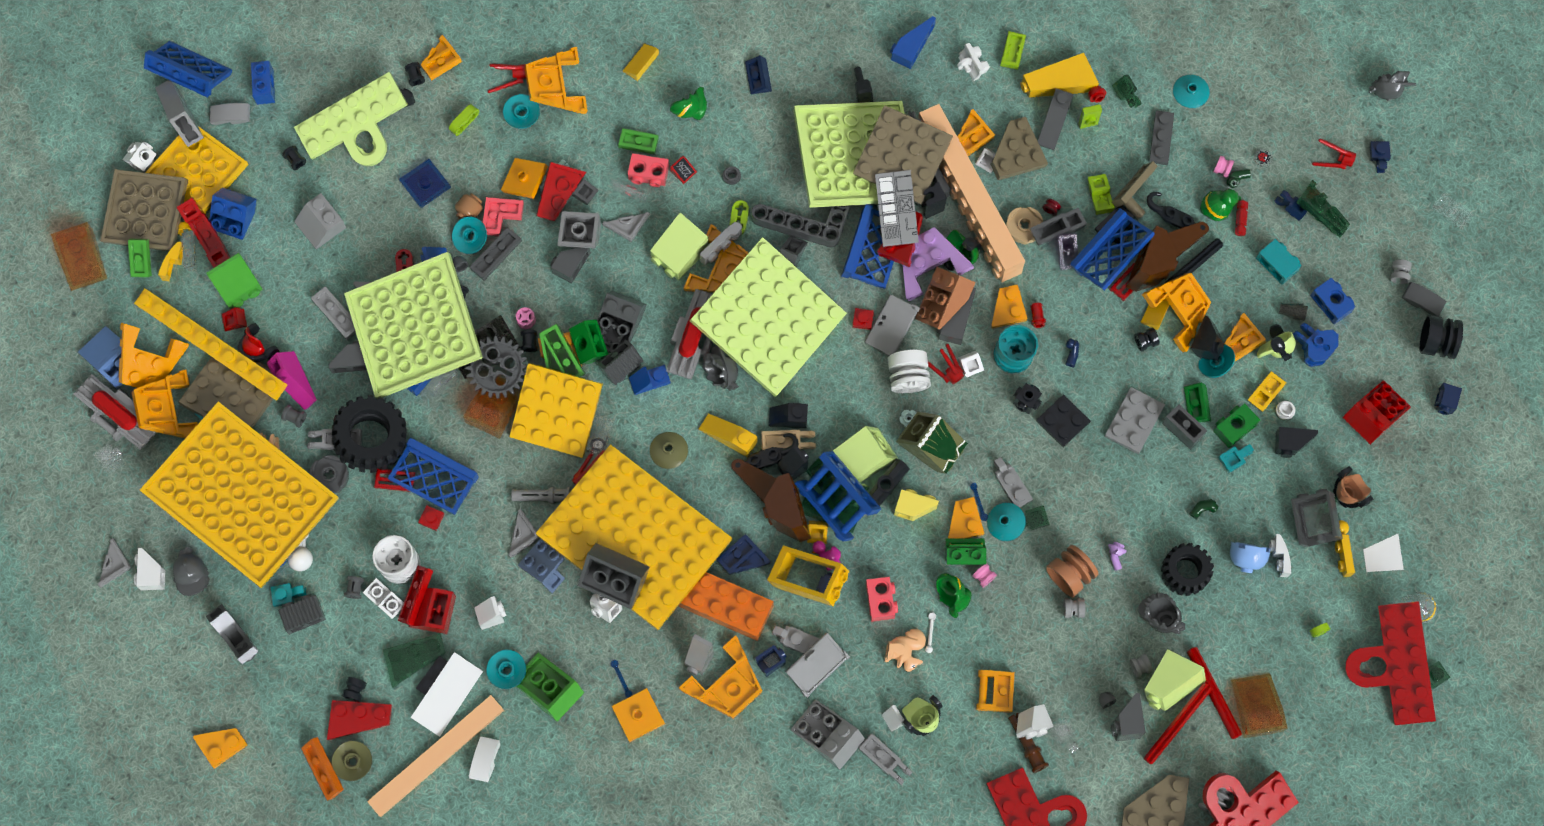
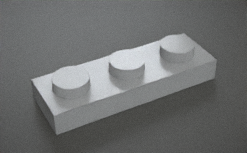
(334, 312)

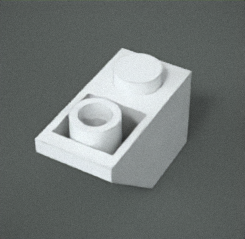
(149, 573)
(490, 613)
(1033, 722)

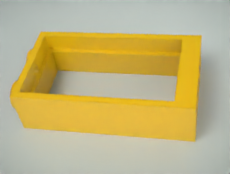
(782, 568)

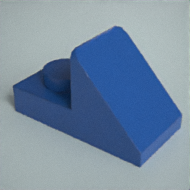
(649, 379)

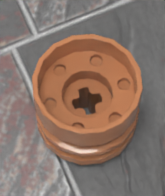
(1072, 570)

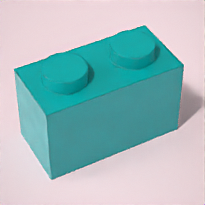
(1279, 261)

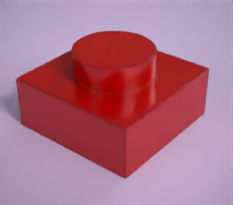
(863, 319)
(431, 518)

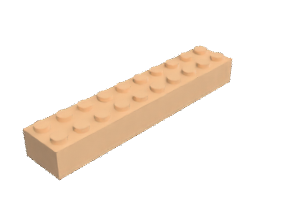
(975, 202)

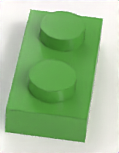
(638, 141)
(139, 257)

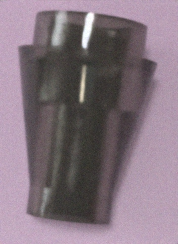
(1294, 310)

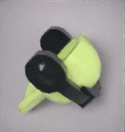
(1280, 346)
(922, 716)

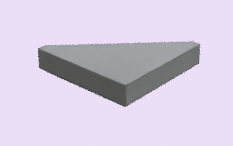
(627, 226)
(523, 534)
(114, 564)

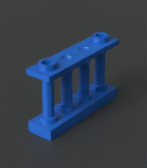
(854, 489)

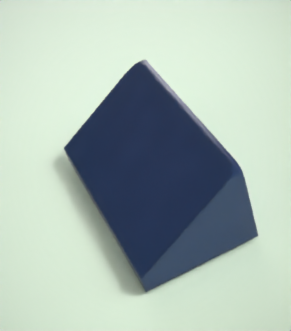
(758, 75)

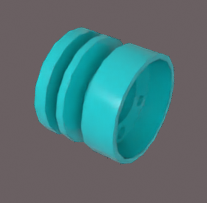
(1018, 339)

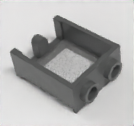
(1316, 518)

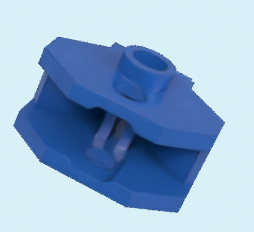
(1318, 346)

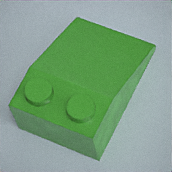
(234, 281)
(549, 687)

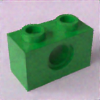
(588, 342)
(1244, 417)

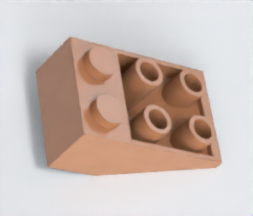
(944, 297)

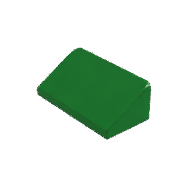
(1197, 402)

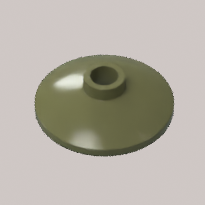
(672, 458)
(343, 755)

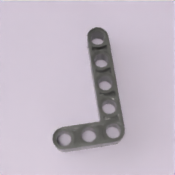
(806, 224)

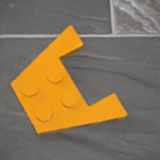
(547, 83)
(724, 265)
(1186, 300)
(142, 367)
(156, 407)
(733, 689)

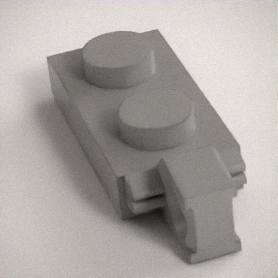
(1012, 484)
(795, 638)

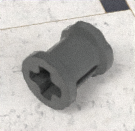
(293, 415)
(353, 587)

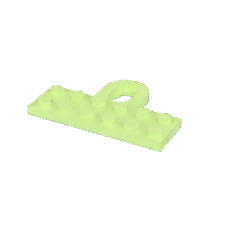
(350, 117)

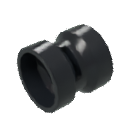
(1146, 339)
(354, 687)

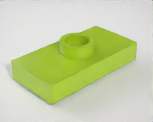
(1013, 50)
(1090, 116)

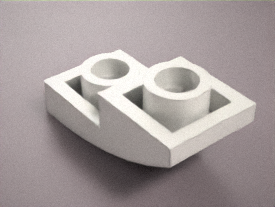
(1280, 551)
(383, 598)
(483, 759)

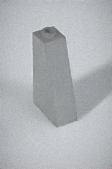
(179, 113)

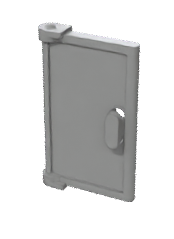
(893, 325)
(818, 664)

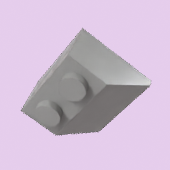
(319, 221)
(579, 229)

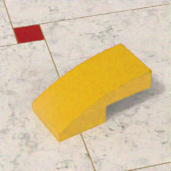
(173, 257)
(1266, 391)

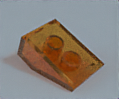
(79, 256)
(492, 413)
(1258, 706)

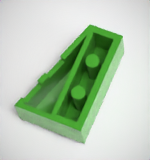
(558, 352)

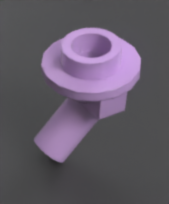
(1116, 549)

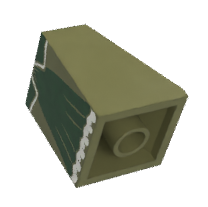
(932, 441)

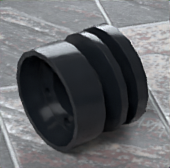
(1446, 337)

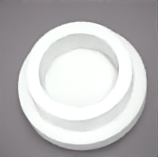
(1285, 410)

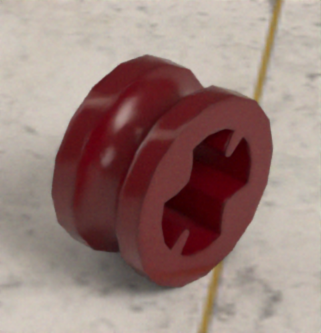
(1051, 207)

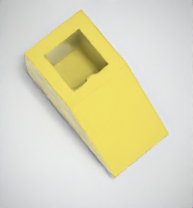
(913, 506)

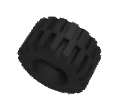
(1178, 582)

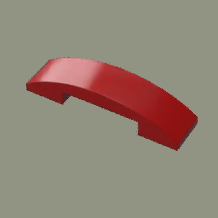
(204, 232)

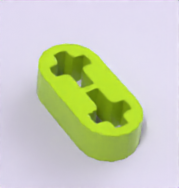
(462, 121)
(744, 216)

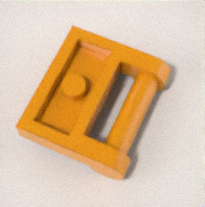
(1002, 691)

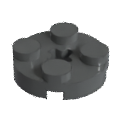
(338, 468)

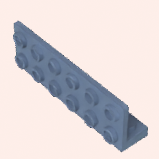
(542, 564)

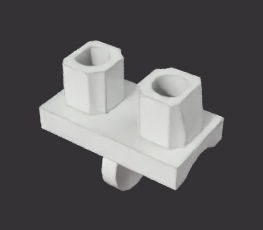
(970, 62)

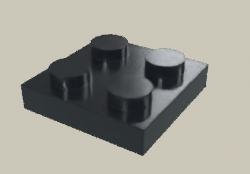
(1063, 421)

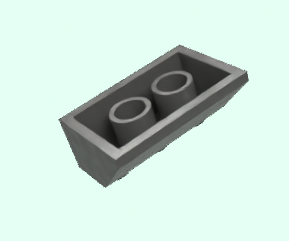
(613, 575)

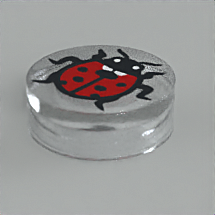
(1263, 158)

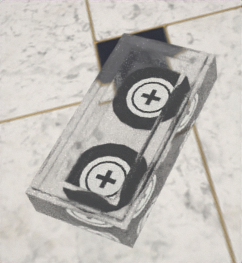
(599, 434)

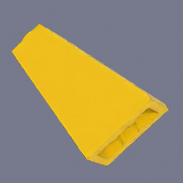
(1069, 75)

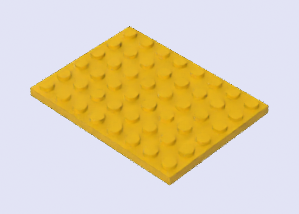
(239, 494)
(643, 520)

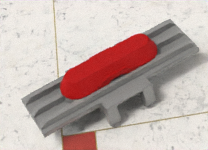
(687, 336)
(115, 406)

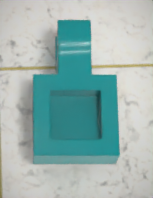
(1234, 459)
(285, 593)

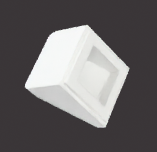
(985, 159)
(971, 363)
(893, 718)

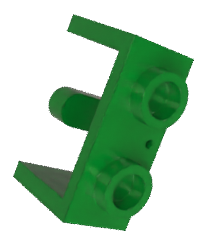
(965, 551)

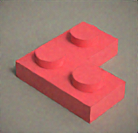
(499, 209)

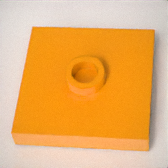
(524, 178)
(638, 715)

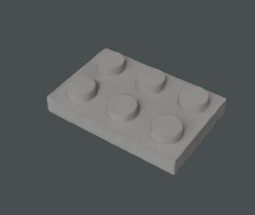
(1134, 420)

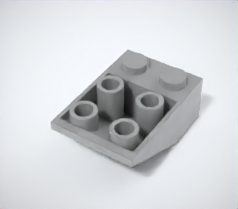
(828, 734)

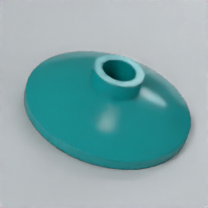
(1190, 98)
(518, 104)
(462, 232)
(1225, 363)
(1014, 526)
(502, 660)

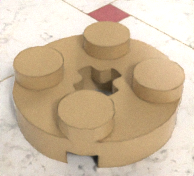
(1023, 215)

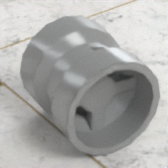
(1401, 270)
(1074, 608)

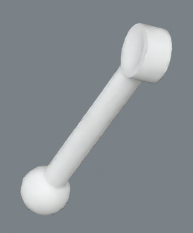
(932, 616)

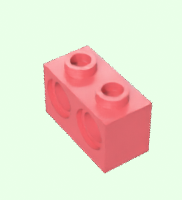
(649, 165)
(876, 599)

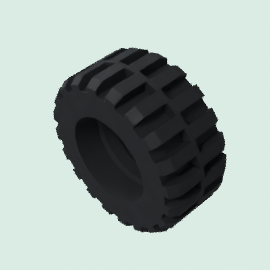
(369, 410)

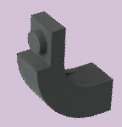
(232, 634)

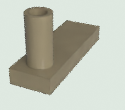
(1125, 195)

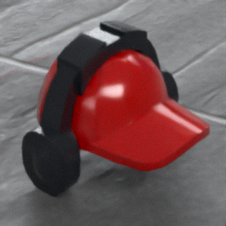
(252, 347)

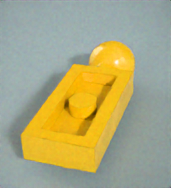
(1343, 547)

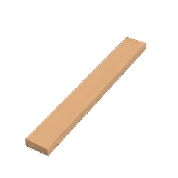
(435, 756)

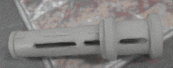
(517, 495)

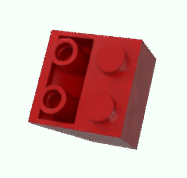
(435, 611)

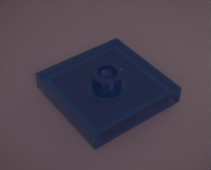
(425, 183)

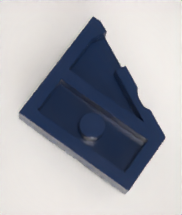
(742, 557)

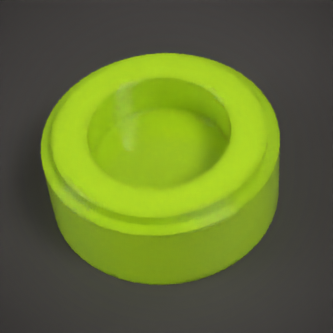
(1319, 630)

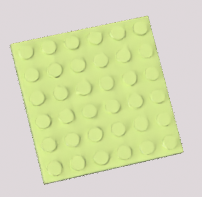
(830, 147)
(768, 317)
(413, 325)

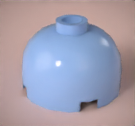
(1248, 556)

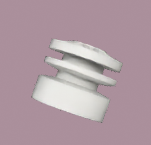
(909, 371)
(390, 551)

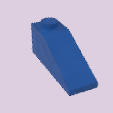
(911, 44)

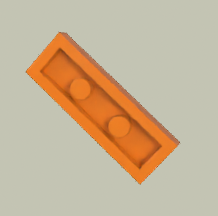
(322, 768)

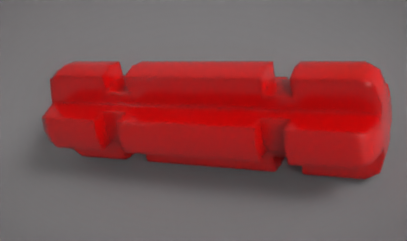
(1241, 218)

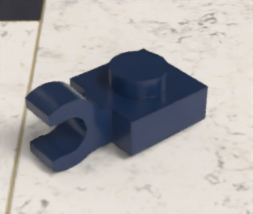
(1381, 154)
(1293, 207)

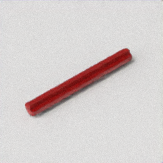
(1216, 696)
(1177, 723)

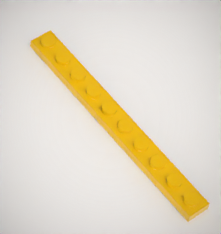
(211, 344)

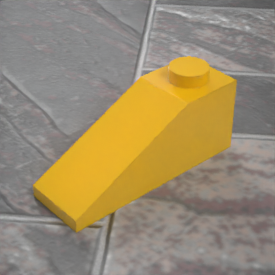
(729, 434)

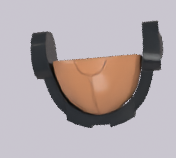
(1351, 490)

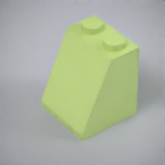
(679, 247)
(866, 453)
(1173, 681)

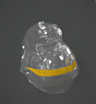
(1427, 605)

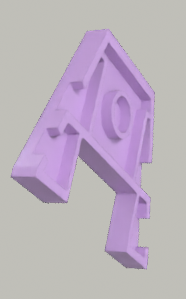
(928, 254)

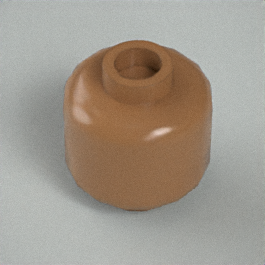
(468, 206)

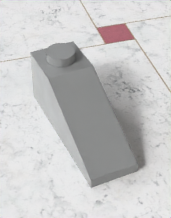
(698, 655)

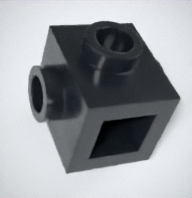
(1027, 404)

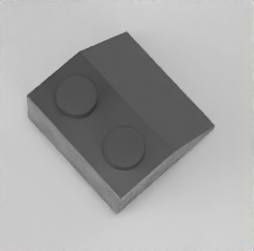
(1130, 721)

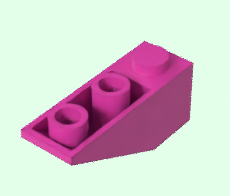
(288, 369)

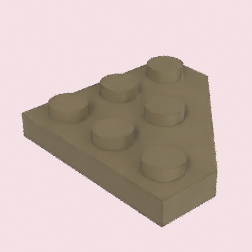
(1017, 151)
(1160, 805)

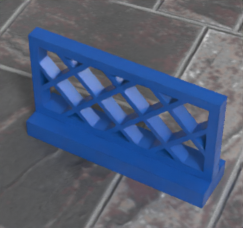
(186, 76)
(1103, 242)
(856, 249)
(440, 461)

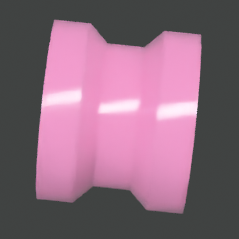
(1223, 166)
(525, 314)
(984, 575)

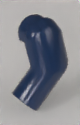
(1073, 345)

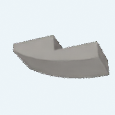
(233, 112)

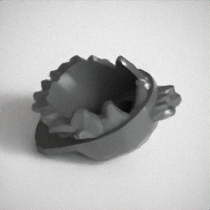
(1391, 87)
(720, 369)
(190, 573)
(1162, 613)

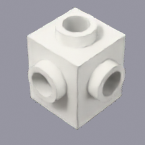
(140, 156)
(604, 608)

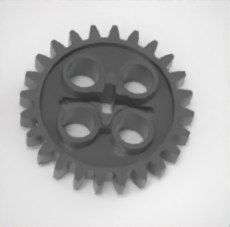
(505, 352)

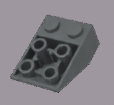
(619, 319)

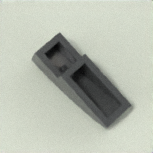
(1060, 224)

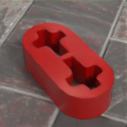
(399, 263)

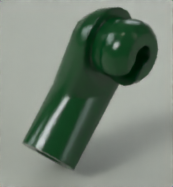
(1235, 177)
(1203, 505)

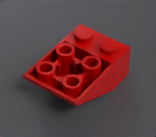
(1376, 412)

